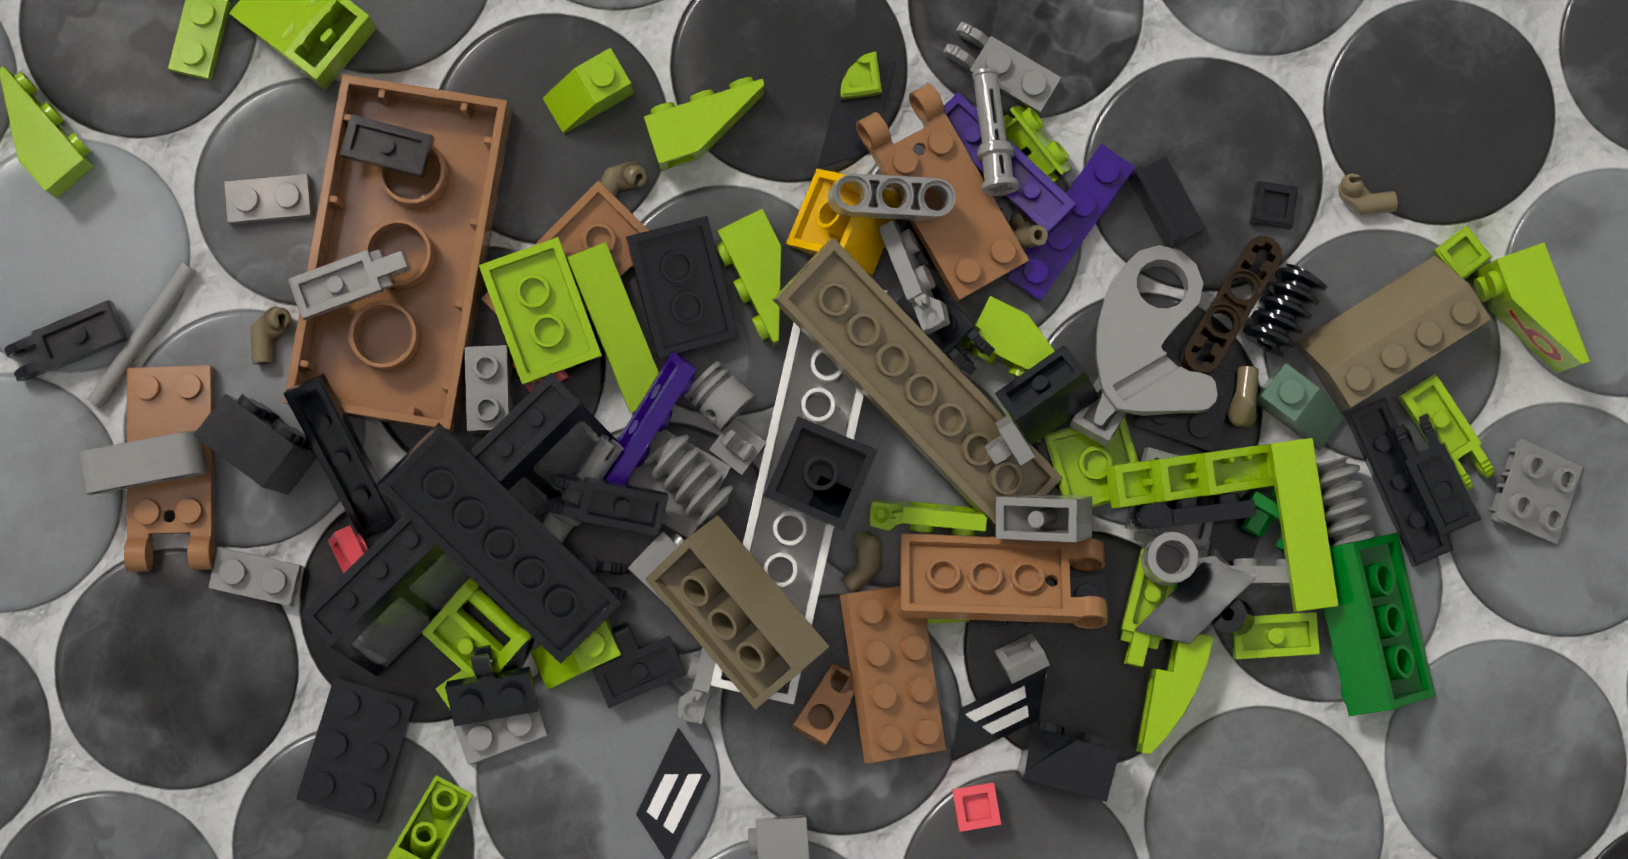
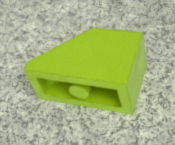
(588, 91)
(592, 652)

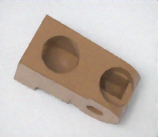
(826, 705)

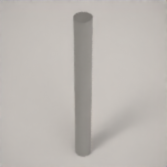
(141, 335)

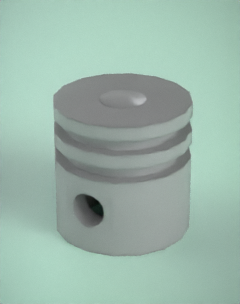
(719, 395)
(1169, 558)

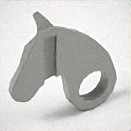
(1129, 339)

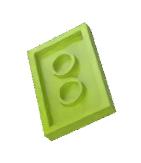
(540, 310)

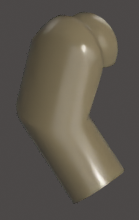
(1244, 402)

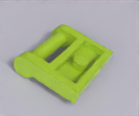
(459, 633)

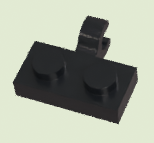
(638, 668)
(490, 692)

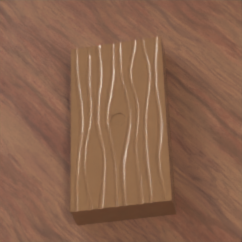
(405, 348)

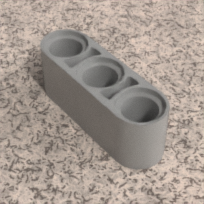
(911, 193)
(142, 462)

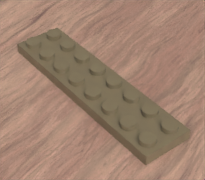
(908, 378)

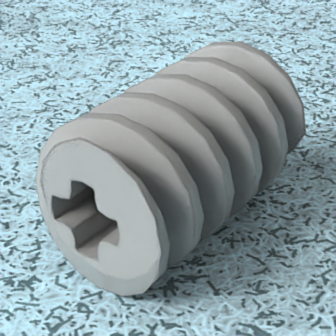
(690, 478)
(1341, 503)

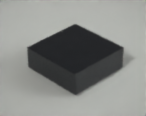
(1273, 205)

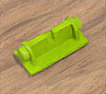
(1026, 131)

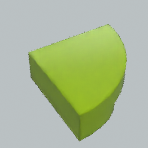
(862, 78)

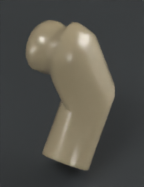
(624, 177)
(1362, 200)
(1027, 232)
(265, 331)
(868, 561)

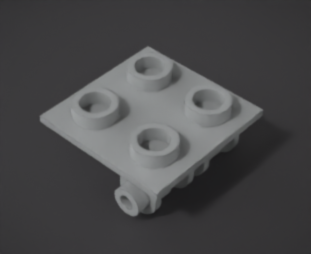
(1536, 491)

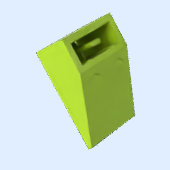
(310, 34)

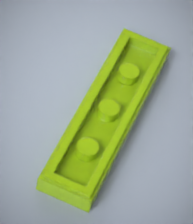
(614, 322)
(1303, 525)

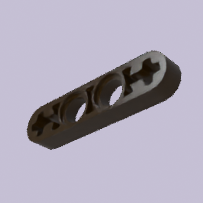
(1229, 305)

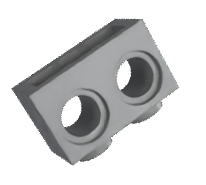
(488, 387)

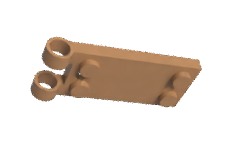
(972, 240)
(163, 404)
(997, 579)

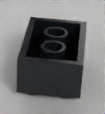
(257, 443)

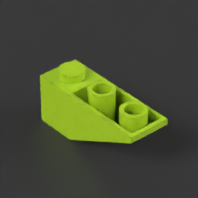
(691, 129)
(39, 140)
(756, 257)
(1013, 336)
(432, 822)

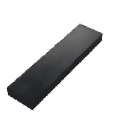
(341, 456)
(1385, 459)

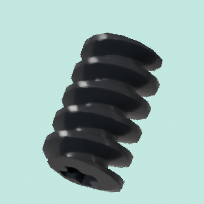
(1283, 308)

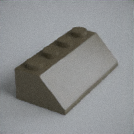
(1392, 332)
(736, 612)

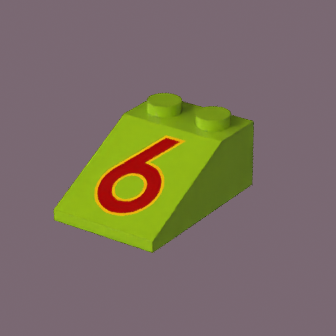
(1531, 303)

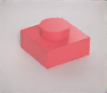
(347, 547)
(976, 806)

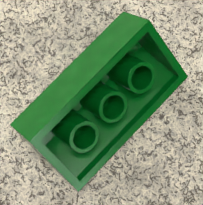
(1376, 628)

